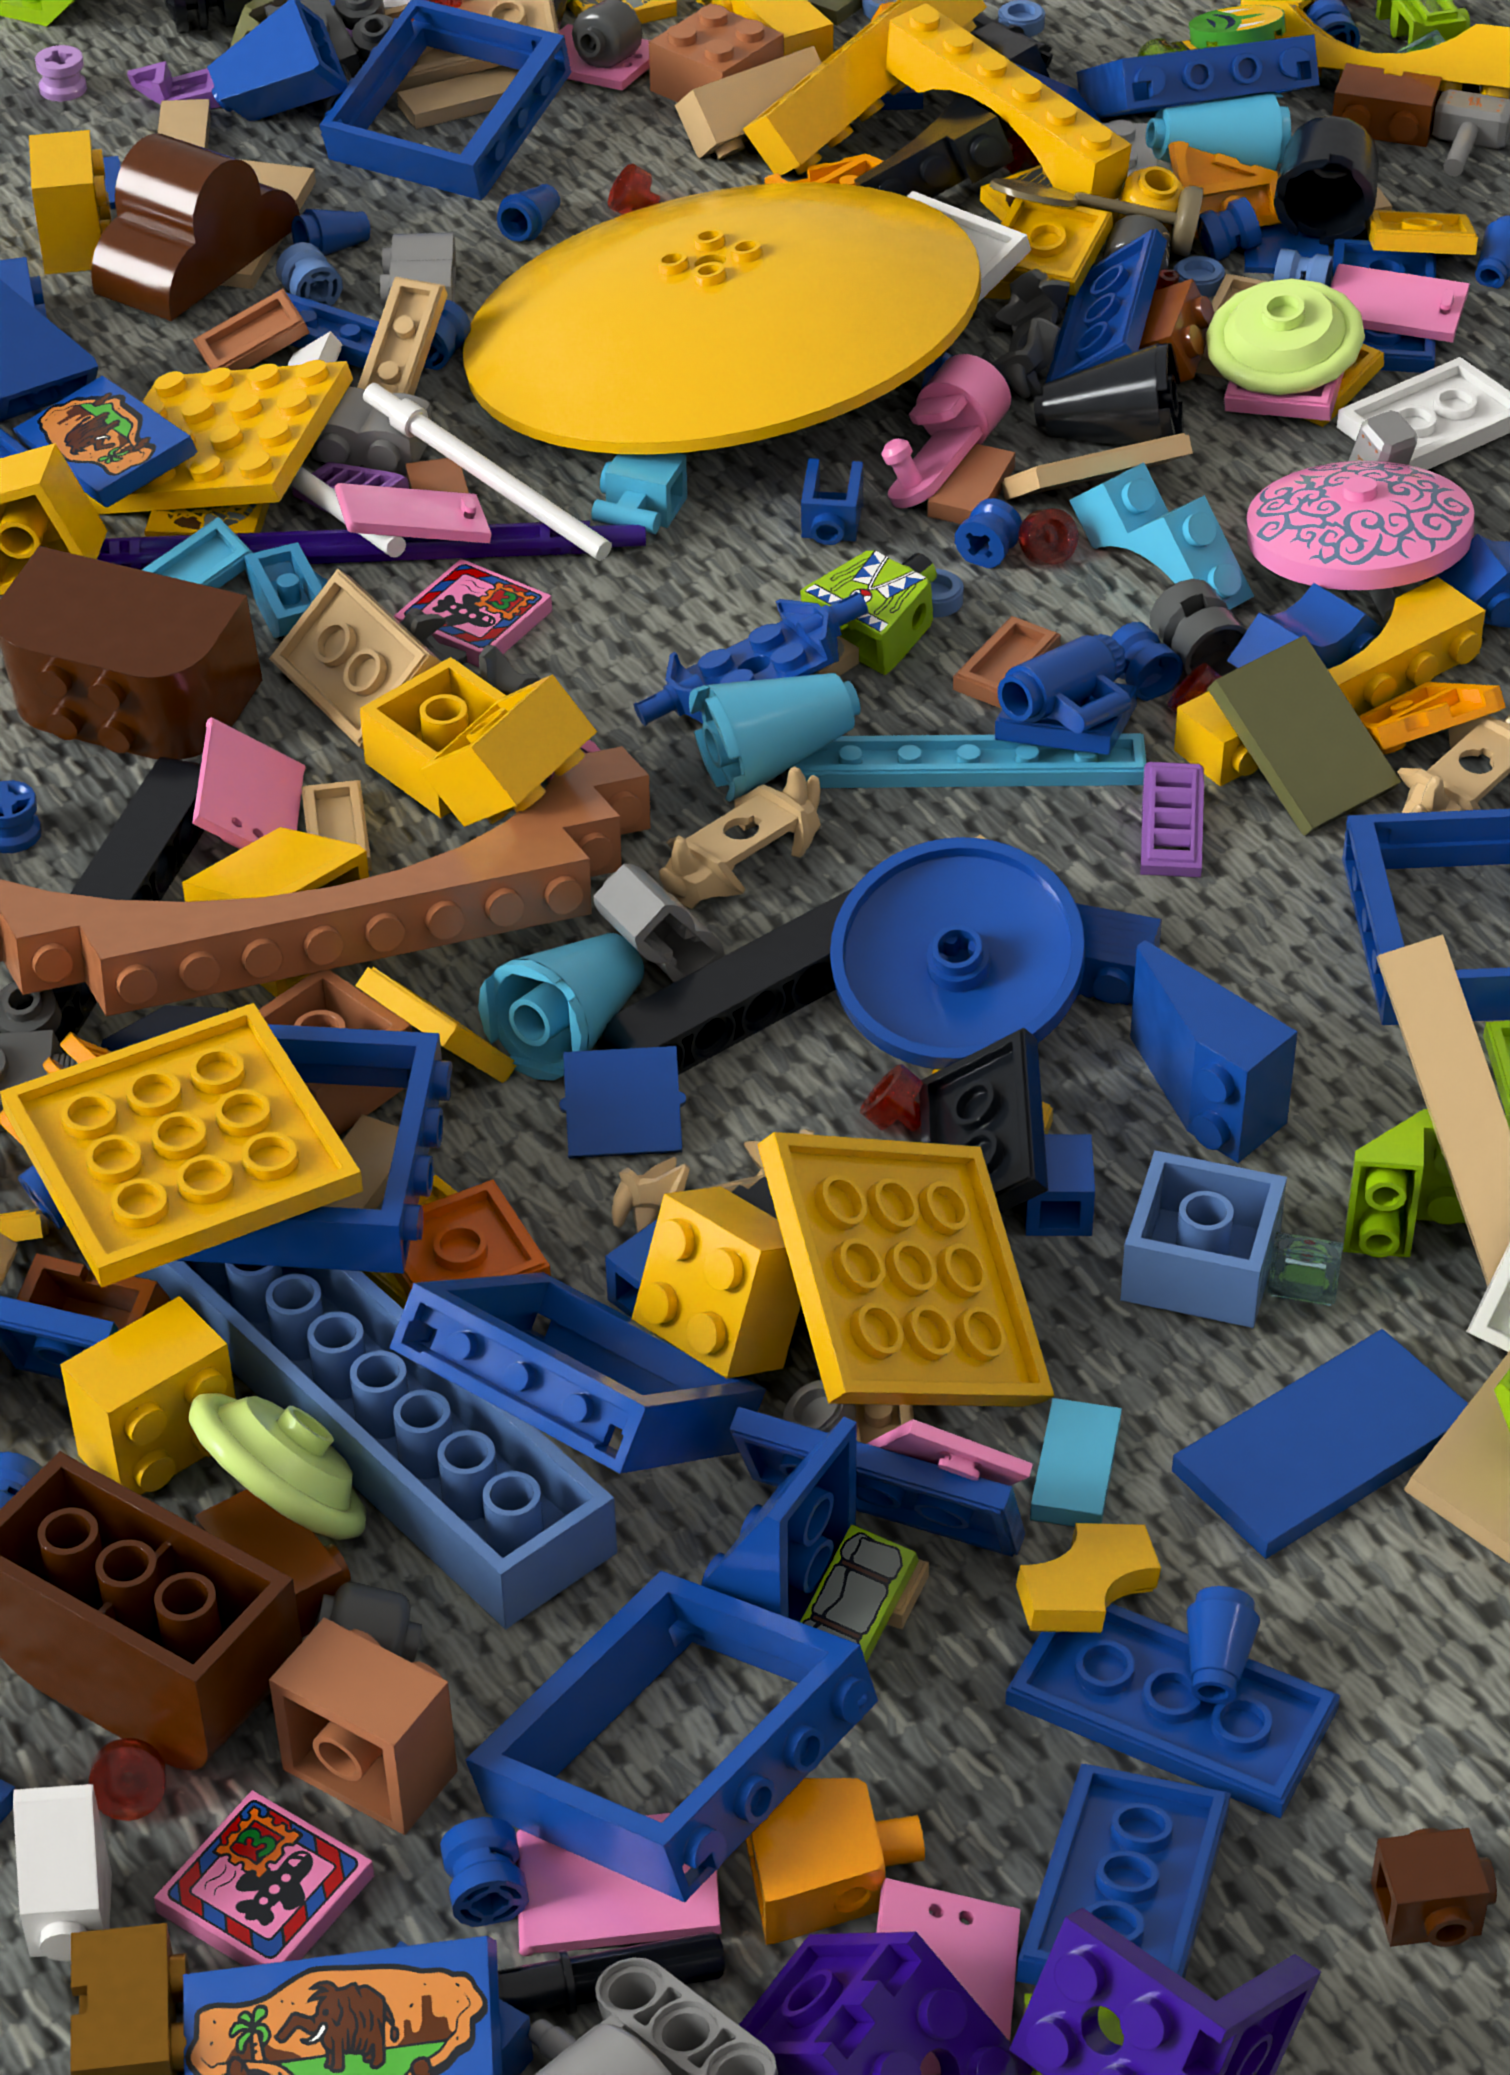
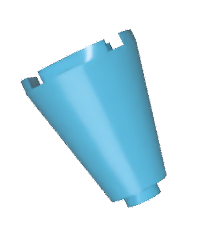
(1241, 127)
(769, 725)
(558, 1000)

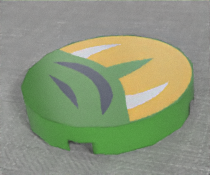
(1237, 25)

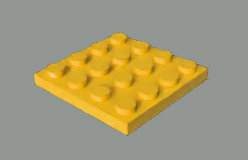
(247, 431)
(180, 1143)
(904, 1272)

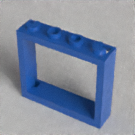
(534, 52)
(1199, 75)
(1422, 841)
(354, 1236)
(580, 1377)
(525, 1754)

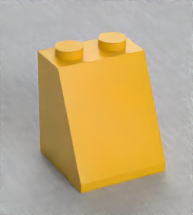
(279, 865)

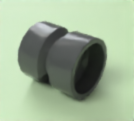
(1197, 625)

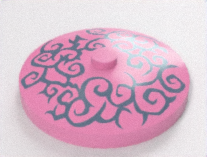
(1360, 525)

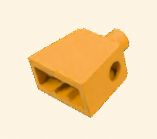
(825, 1857)

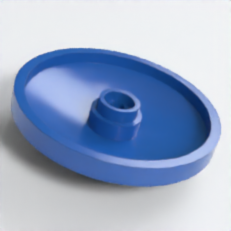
(956, 950)

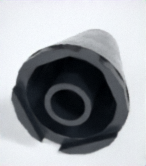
(1116, 400)

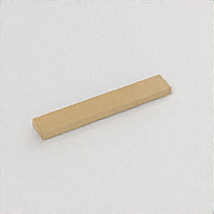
(1455, 1089)

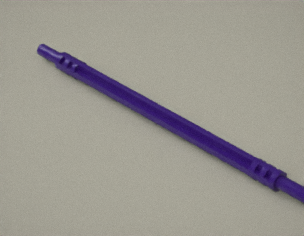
(343, 546)

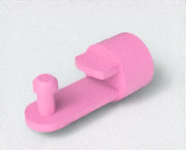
(958, 411)

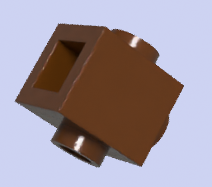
(1432, 1887)

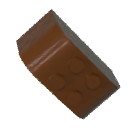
(125, 654)
(137, 1613)

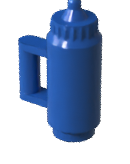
(1064, 677)

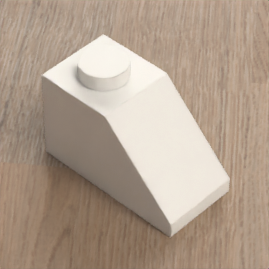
(60, 1867)

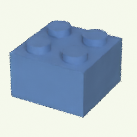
(1202, 1238)

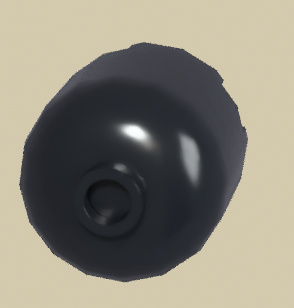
(1328, 179)

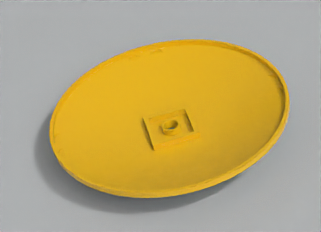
(722, 318)

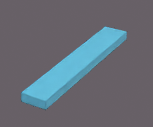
(969, 763)

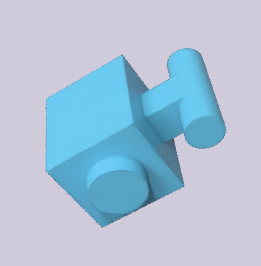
(642, 490)

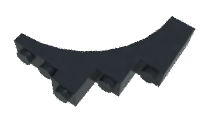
(964, 140)

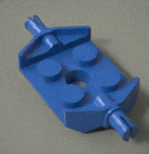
(791, 648)

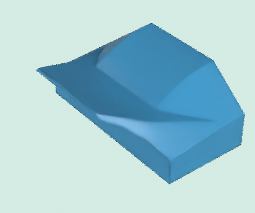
(282, 585)

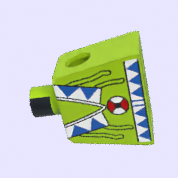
(896, 602)

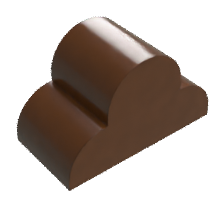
(184, 225)

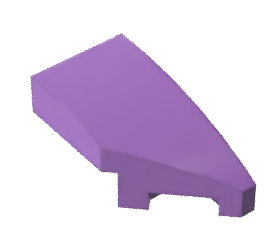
(159, 85)

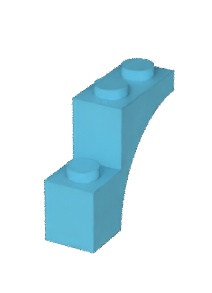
(1180, 542)

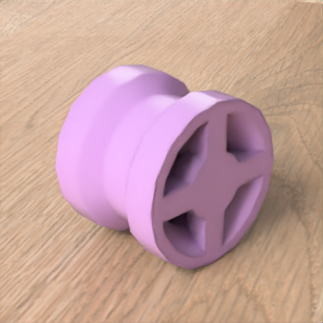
(61, 73)

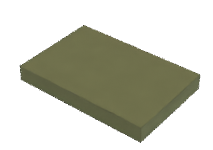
(1304, 735)

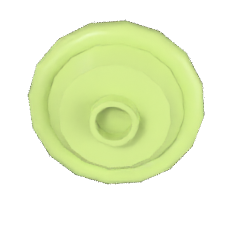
(1285, 336)
(281, 1460)

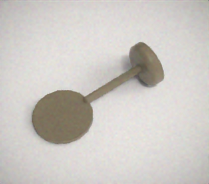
(1183, 221)

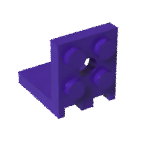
(875, 2011)
(1163, 2017)

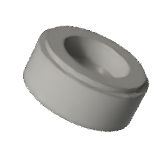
(811, 1408)

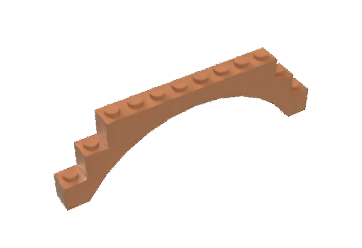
(172, 951)

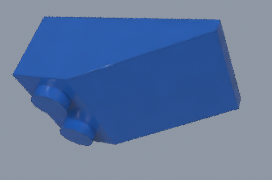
(1211, 1054)
(796, 1532)

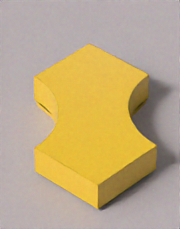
(1084, 1581)

